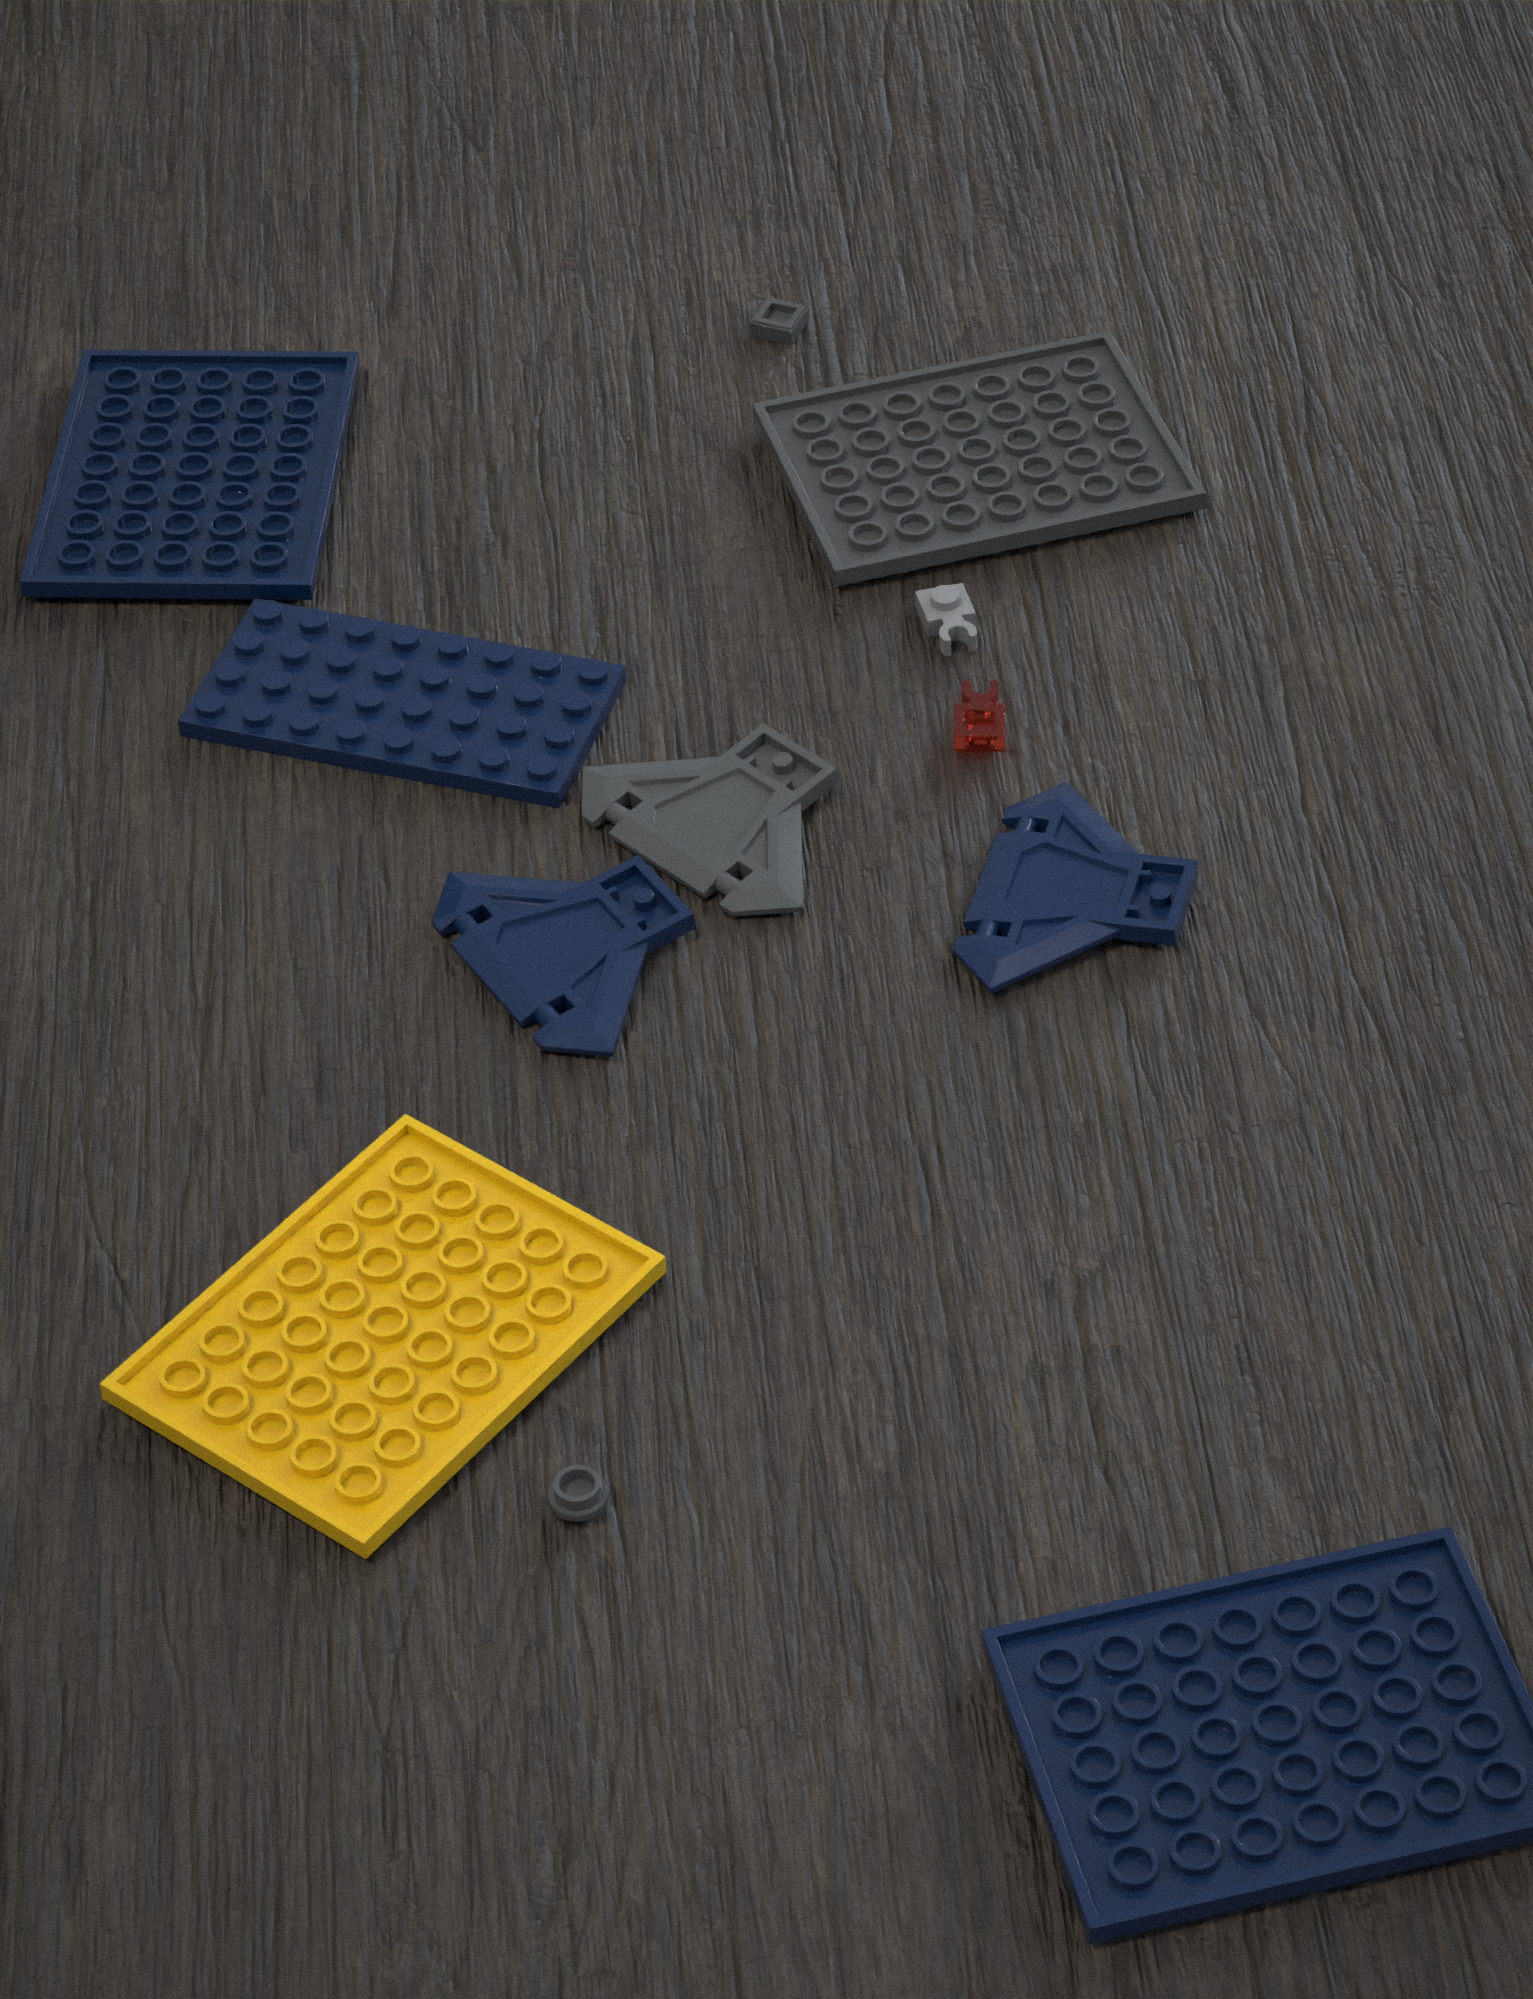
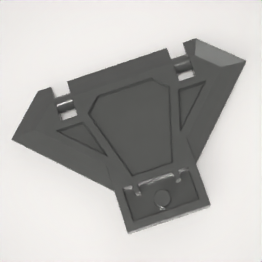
(718, 818)

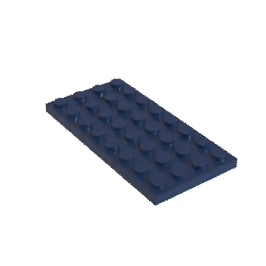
(405, 702)

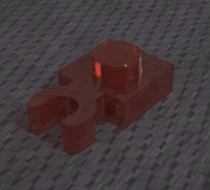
(979, 720)

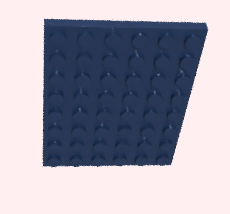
(193, 475)
(1270, 1732)

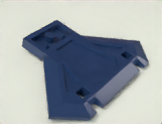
(1065, 888)
(563, 946)

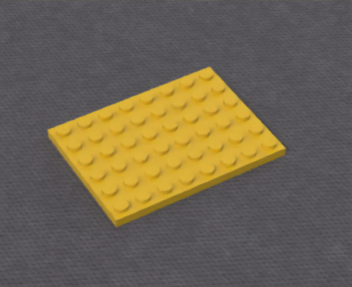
(383, 1333)

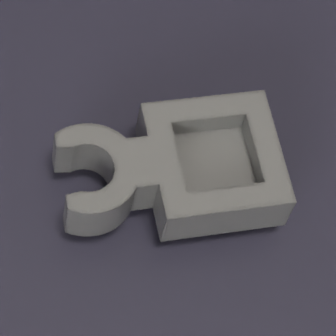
(949, 614)

